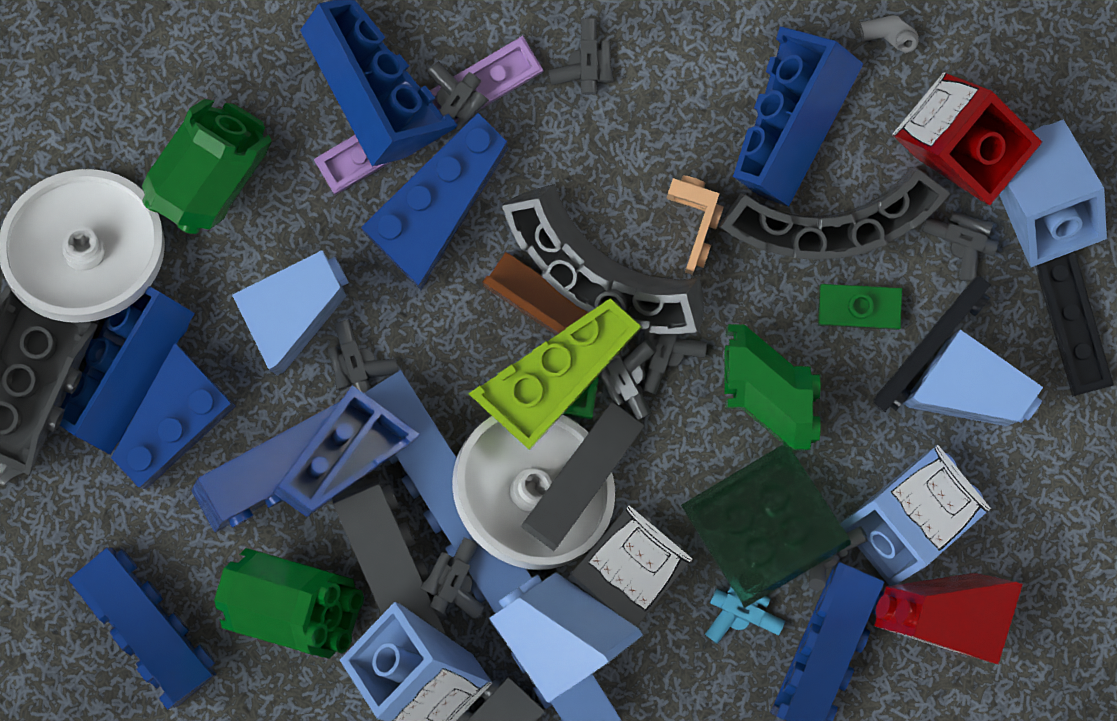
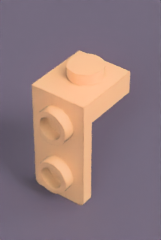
(692, 193)

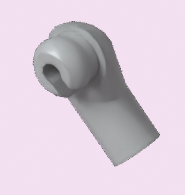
(893, 30)

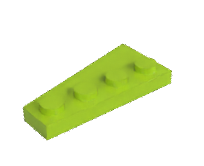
(548, 380)

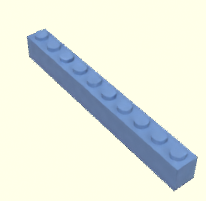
(430, 474)

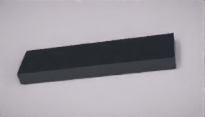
(1074, 324)

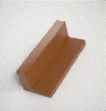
(532, 295)

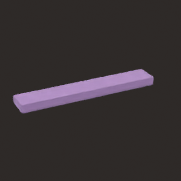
(498, 74)

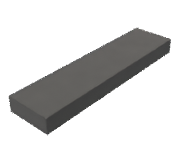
(582, 476)

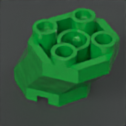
(205, 165)
(771, 389)
(288, 603)

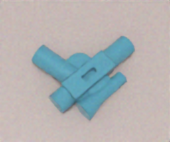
(738, 617)

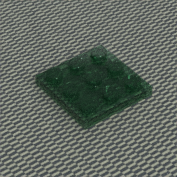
(766, 525)

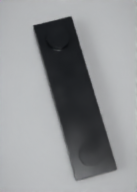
(970, 300)

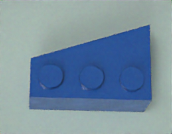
(171, 419)
(343, 451)

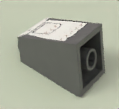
(631, 566)

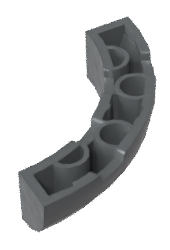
(838, 234)
(590, 276)

